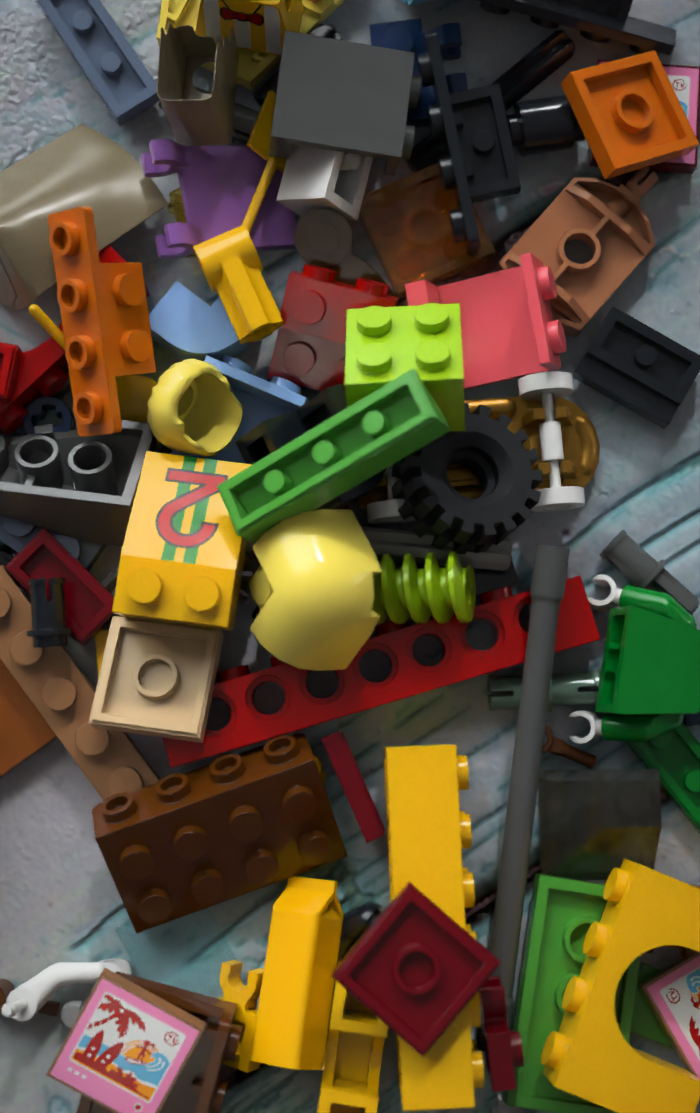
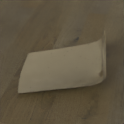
(66, 174)

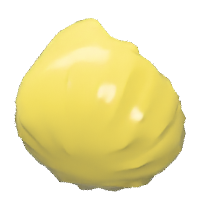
(194, 409)

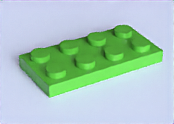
(552, 955)

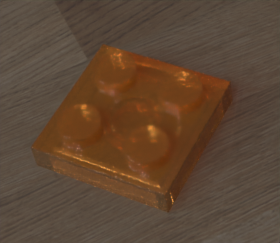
(414, 233)

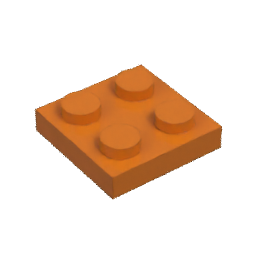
(629, 114)

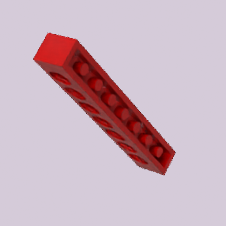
(406, 677)

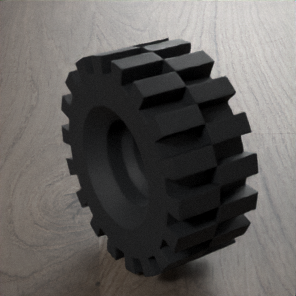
(498, 463)

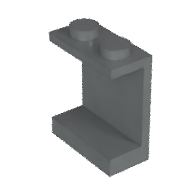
(344, 99)

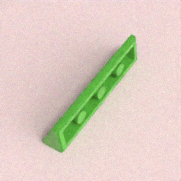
(334, 456)

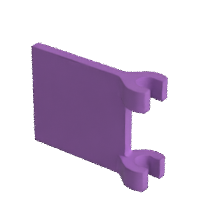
(216, 194)

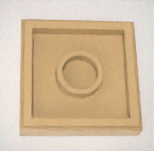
(156, 679)

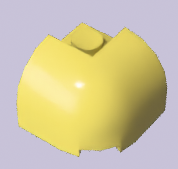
(315, 589)

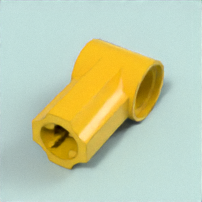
(235, 273)

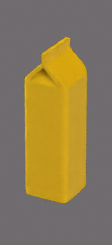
(298, 977)

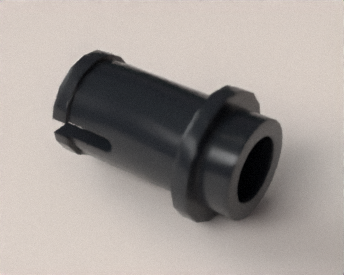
(48, 618)

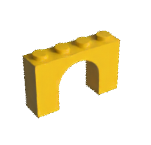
(589, 1050)

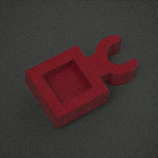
(501, 1046)

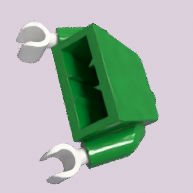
(646, 666)

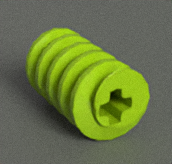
(424, 590)

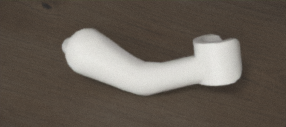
(32, 995)

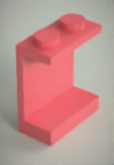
(503, 321)

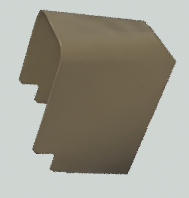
(201, 117)

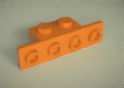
(101, 320)

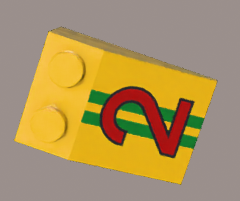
(181, 546)

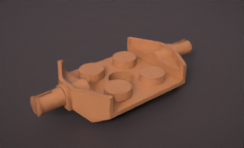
(613, 228)

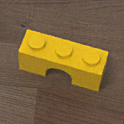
(351, 1057)

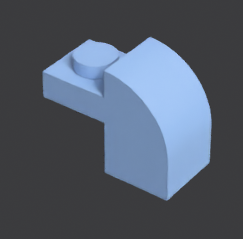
(192, 327)

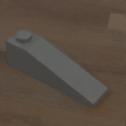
(74, 481)

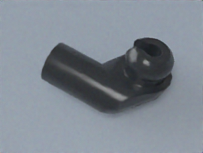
(355, 924)

